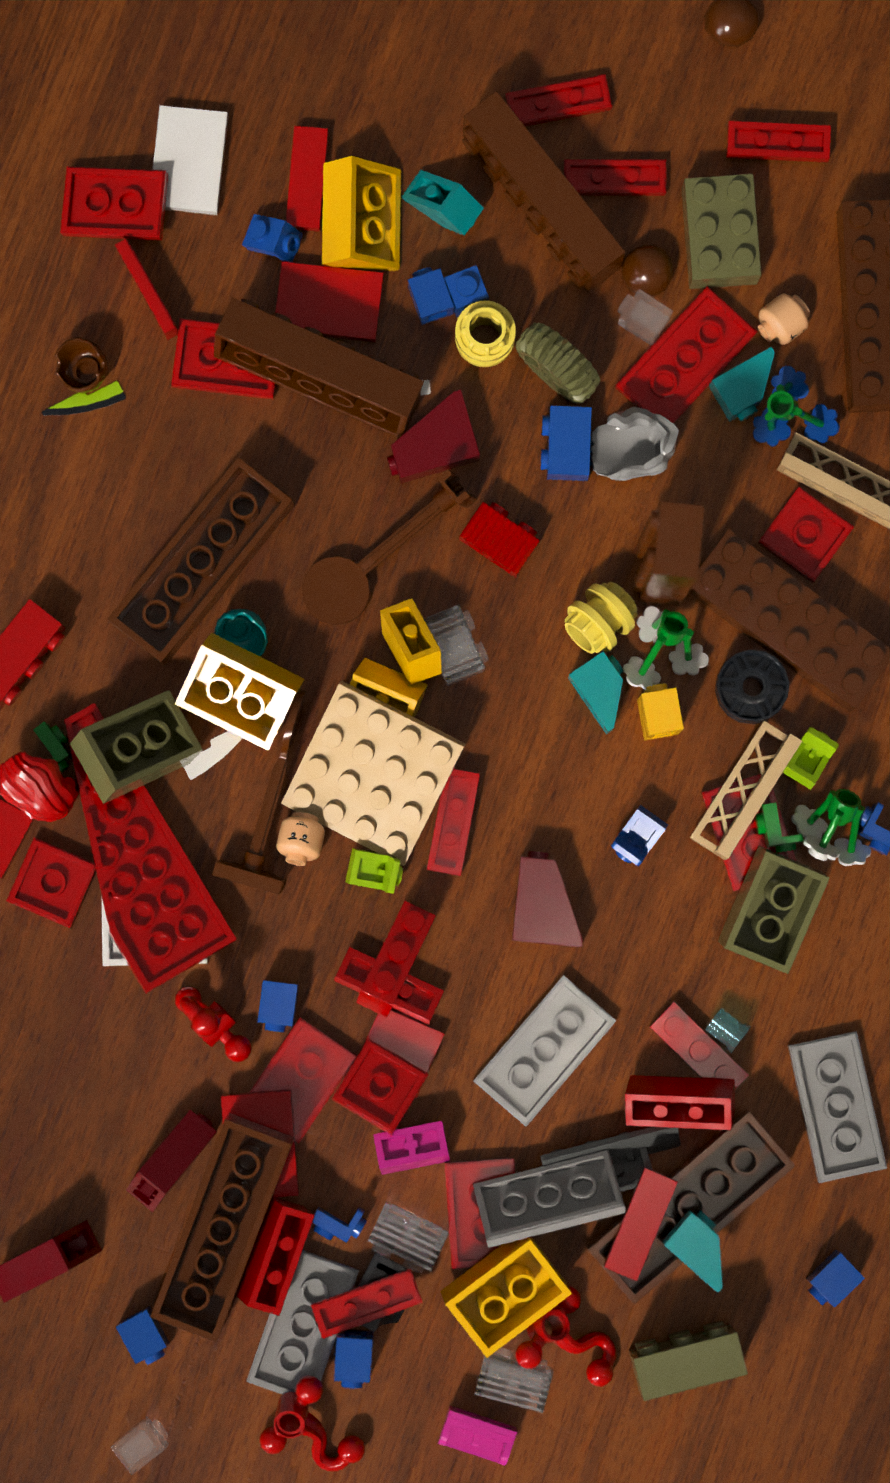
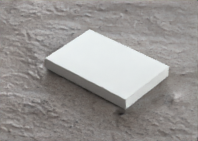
(192, 152)

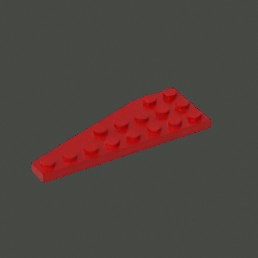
(146, 881)

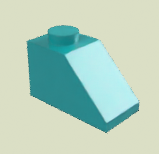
(443, 202)
(743, 386)
(600, 688)
(697, 1247)

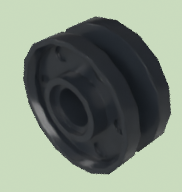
(757, 666)

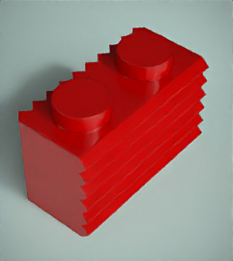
(500, 538)

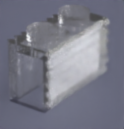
(459, 653)
(408, 1237)
(508, 1382)

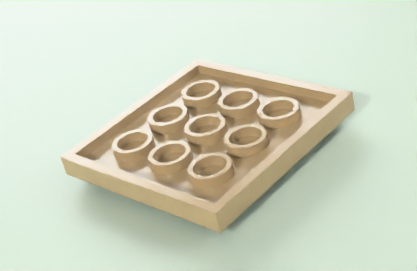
(373, 772)

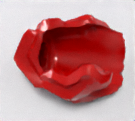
(37, 787)

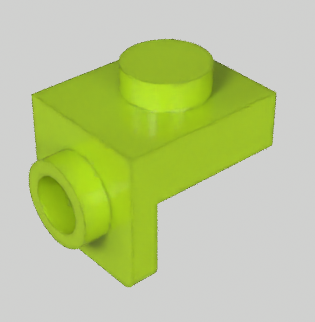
(811, 757)
(374, 870)

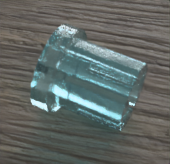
(727, 1030)

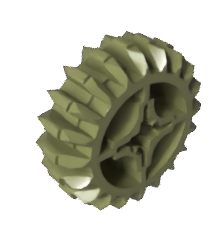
(557, 363)

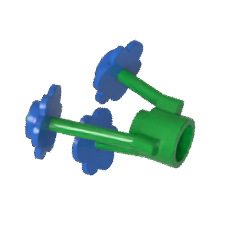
(784, 406)

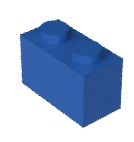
(568, 443)
(353, 1358)

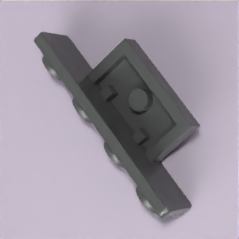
(627, 1150)

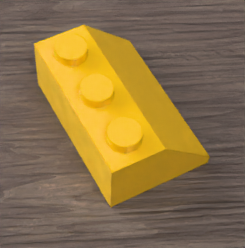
(361, 215)

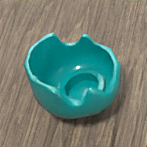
(243, 629)

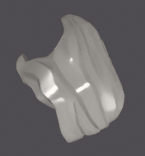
(633, 445)

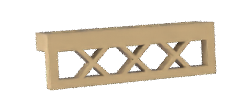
(838, 490)
(756, 798)

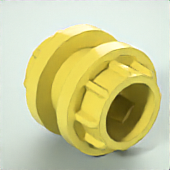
(485, 314)
(595, 622)

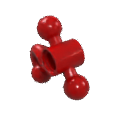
(212, 1023)
(530, 1353)
(274, 1438)

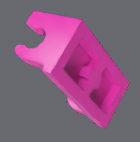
(411, 1148)
(477, 1435)

